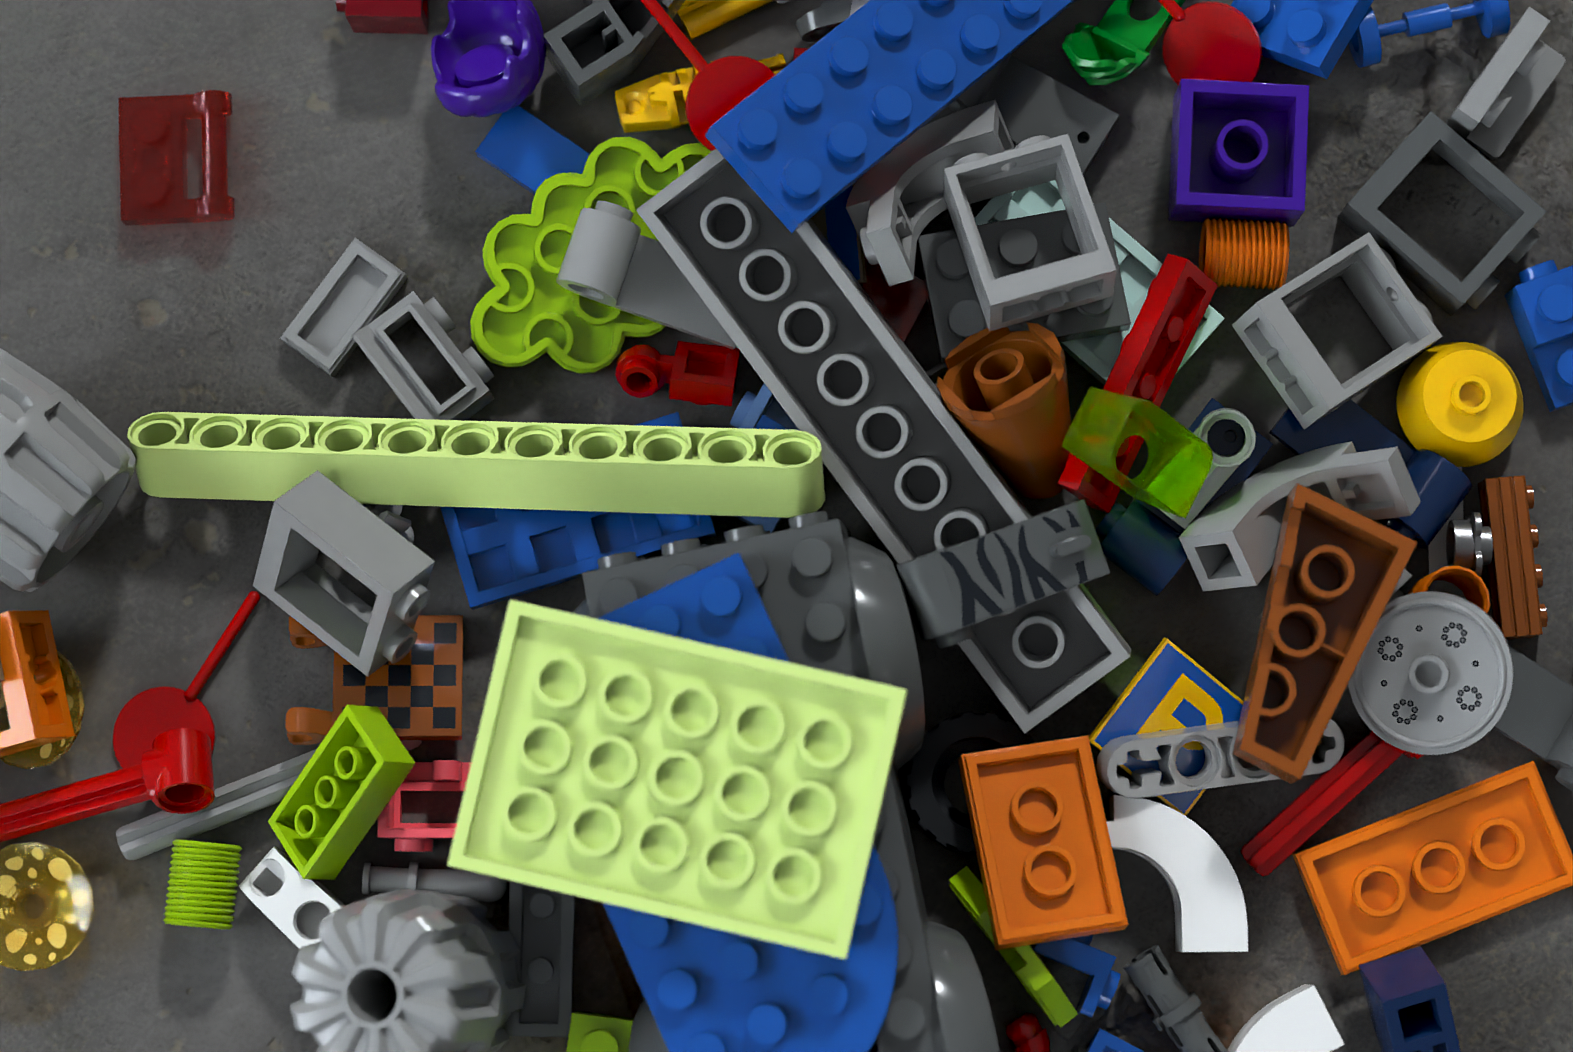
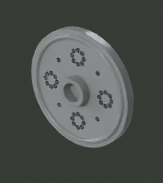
(1433, 674)

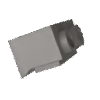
(404, 380)

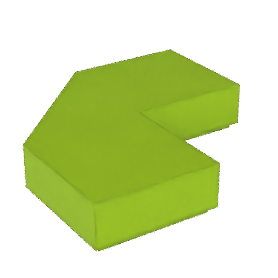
(1021, 959)

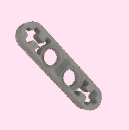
(1220, 765)

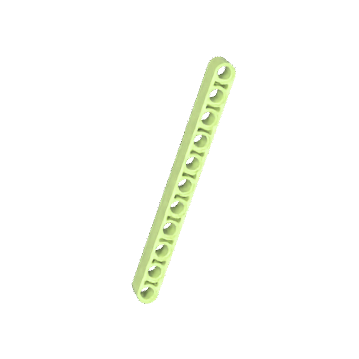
(483, 463)

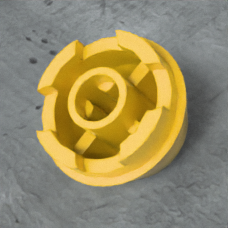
(1460, 403)

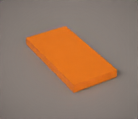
(1437, 867)

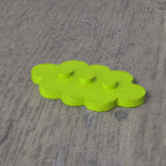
(525, 252)

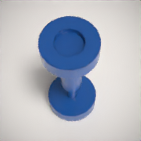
(1366, 47)

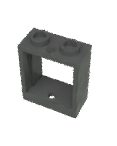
(1411, 259)

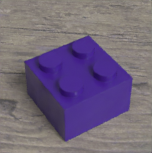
(1238, 151)

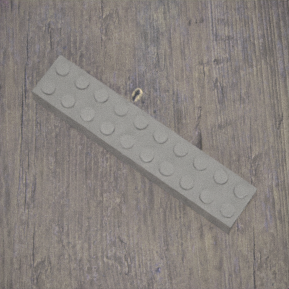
(877, 419)

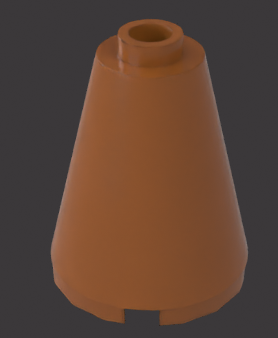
(1013, 403)

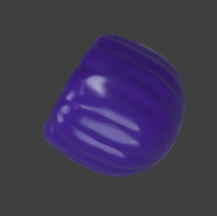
(488, 56)

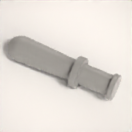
(446, 881)

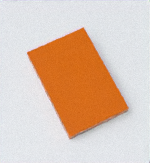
(1042, 842)

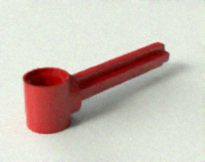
(172, 775)
(1320, 803)

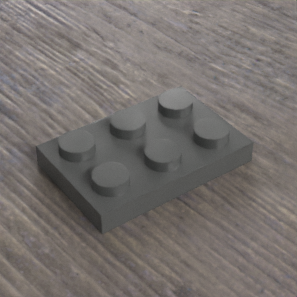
(1010, 249)

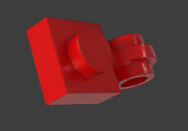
(695, 373)

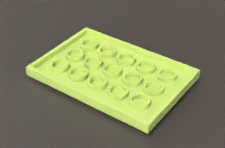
(678, 778)

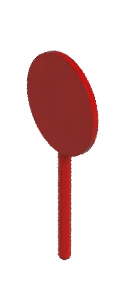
(1210, 43)
(717, 85)
(170, 707)

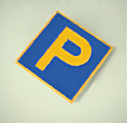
(1169, 695)

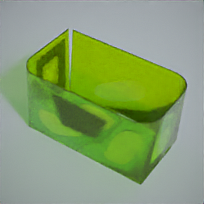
(1176, 456)

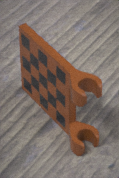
(416, 695)

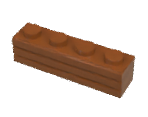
(1513, 570)

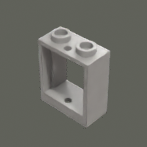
(1046, 287)
(1292, 359)
(328, 519)

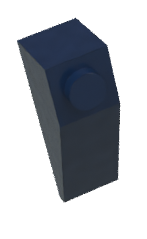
(1409, 1003)

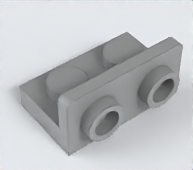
(1507, 87)

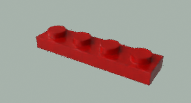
(1147, 365)

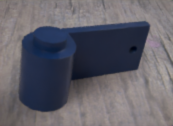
(1436, 479)
(1146, 539)

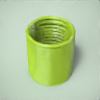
(202, 884)

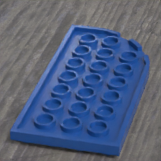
(728, 988)

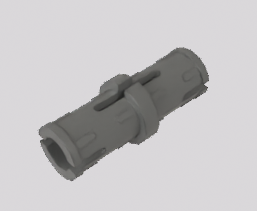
(1171, 1003)

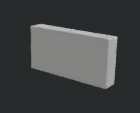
(343, 303)

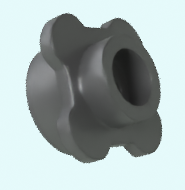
(1469, 543)

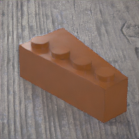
(1317, 618)

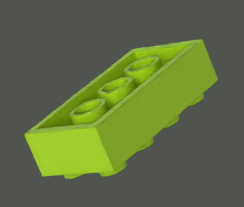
(341, 792)

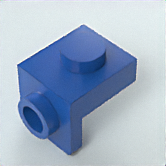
(1089, 960)

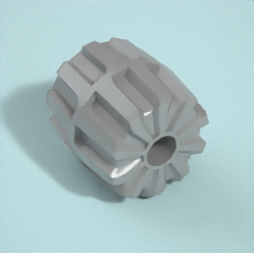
(56, 475)
(408, 977)

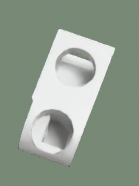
(288, 899)

